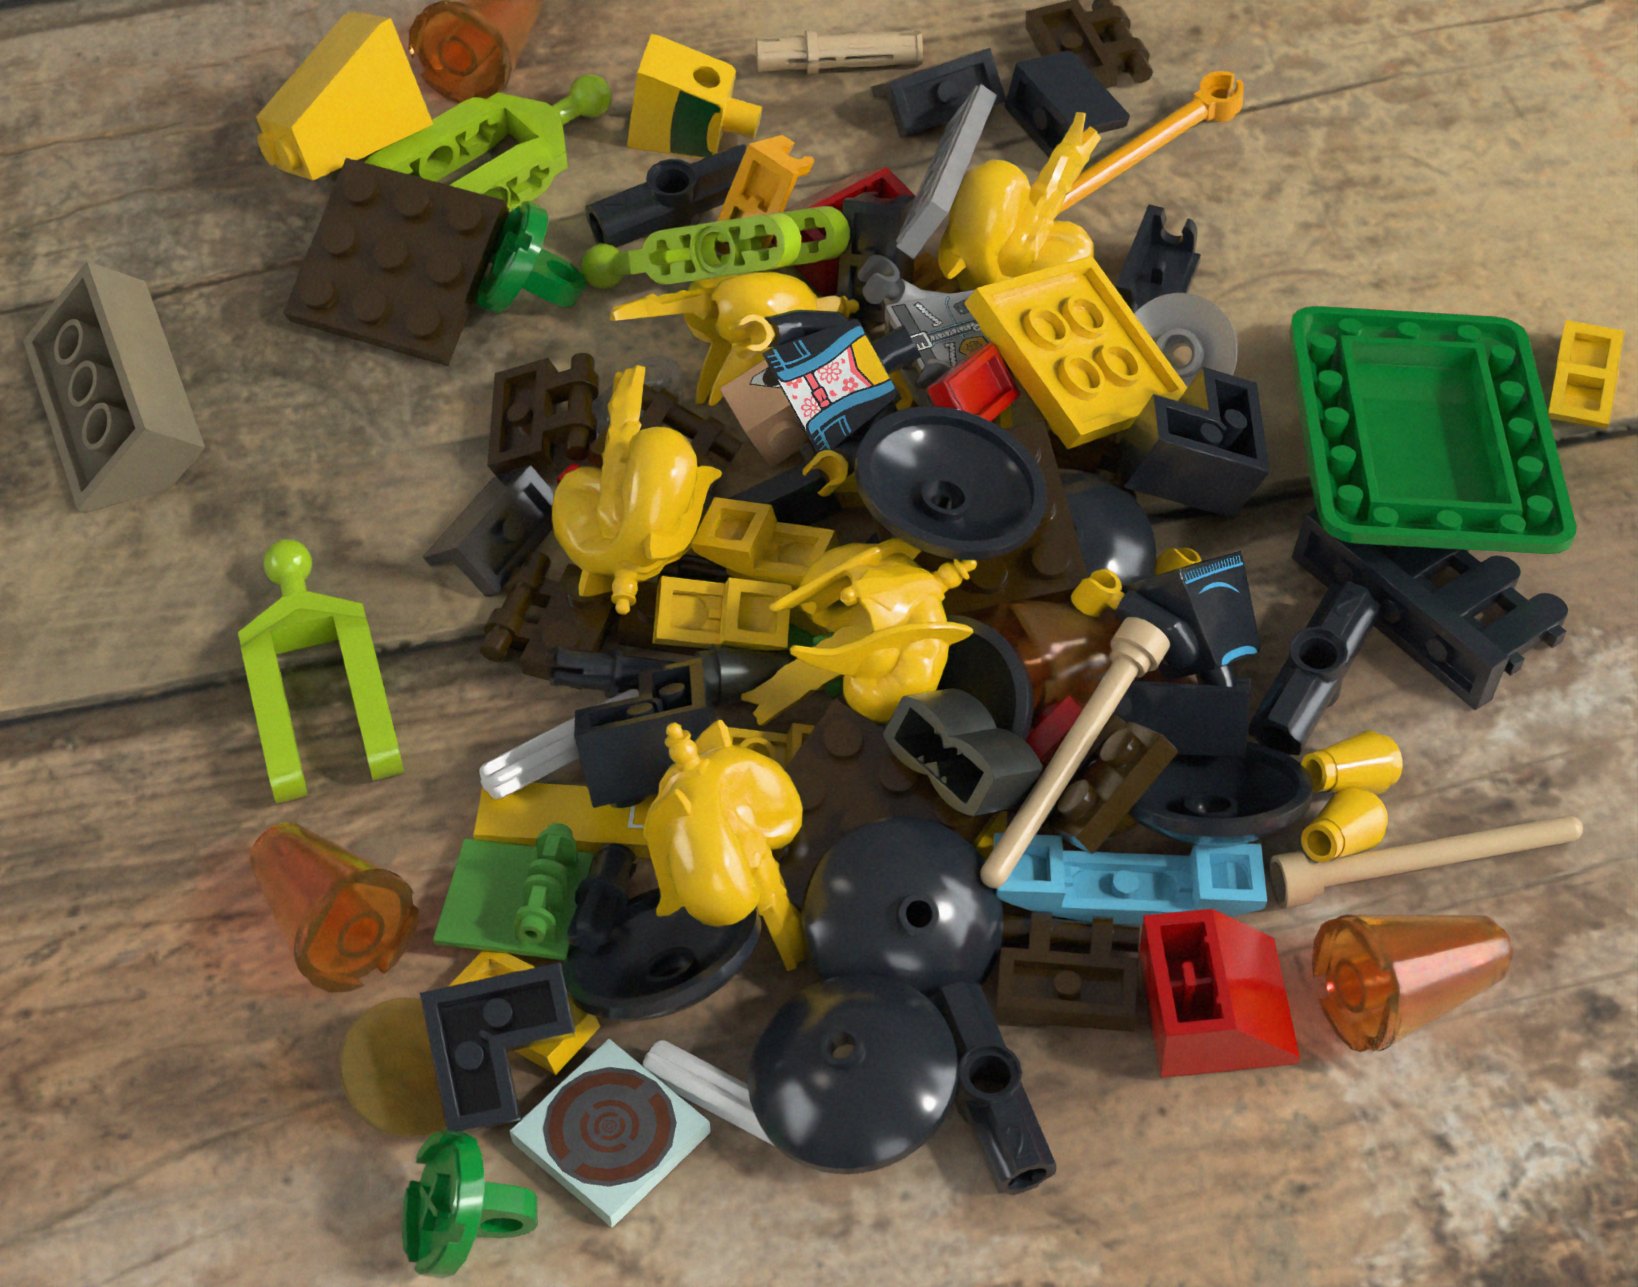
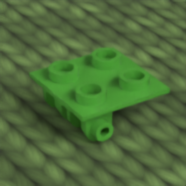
(515, 895)

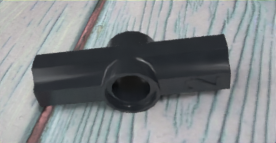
(667, 200)
(1315, 668)
(1000, 1120)

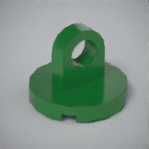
(523, 264)
(457, 1205)

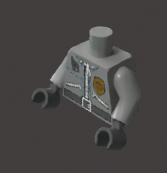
(935, 320)

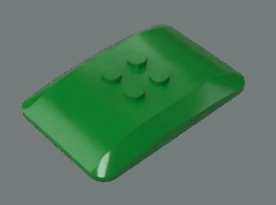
(1428, 431)

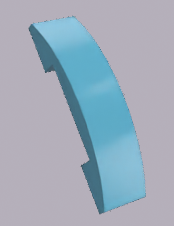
(1132, 884)

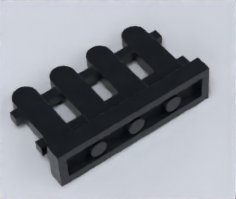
(1435, 622)

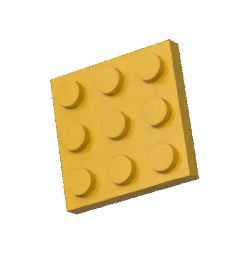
(1075, 348)

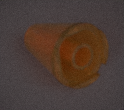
(471, 44)
(1059, 647)
(333, 906)
(1403, 971)

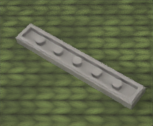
(945, 171)

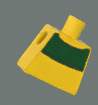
(686, 102)

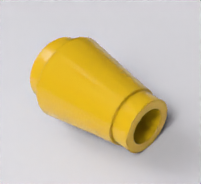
(1359, 762)
(1345, 826)

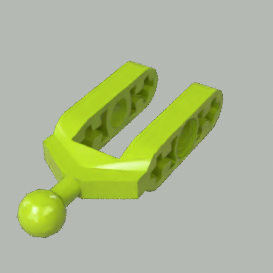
(482, 123)
(691, 251)
(304, 621)

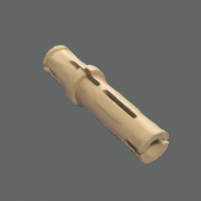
(838, 50)

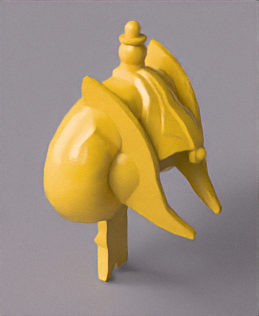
(1006, 227)
(719, 302)
(635, 510)
(885, 626)
(716, 833)

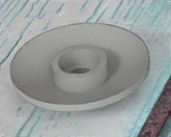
(1191, 322)

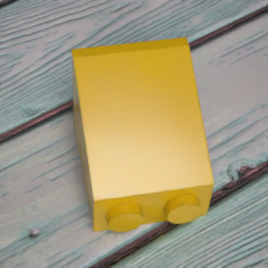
(343, 100)

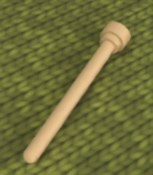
(1136, 649)
(1299, 878)

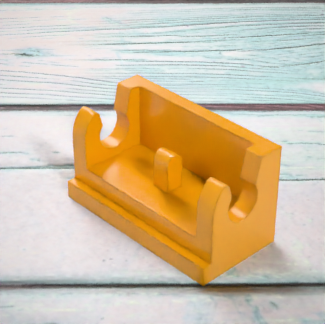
(763, 182)

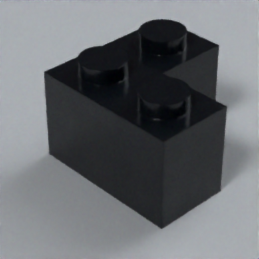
(1201, 448)
(625, 739)
(477, 1026)

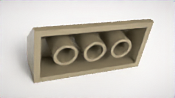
(112, 390)

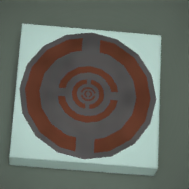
(610, 1132)

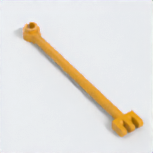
(1212, 102)

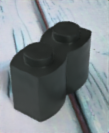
(962, 751)

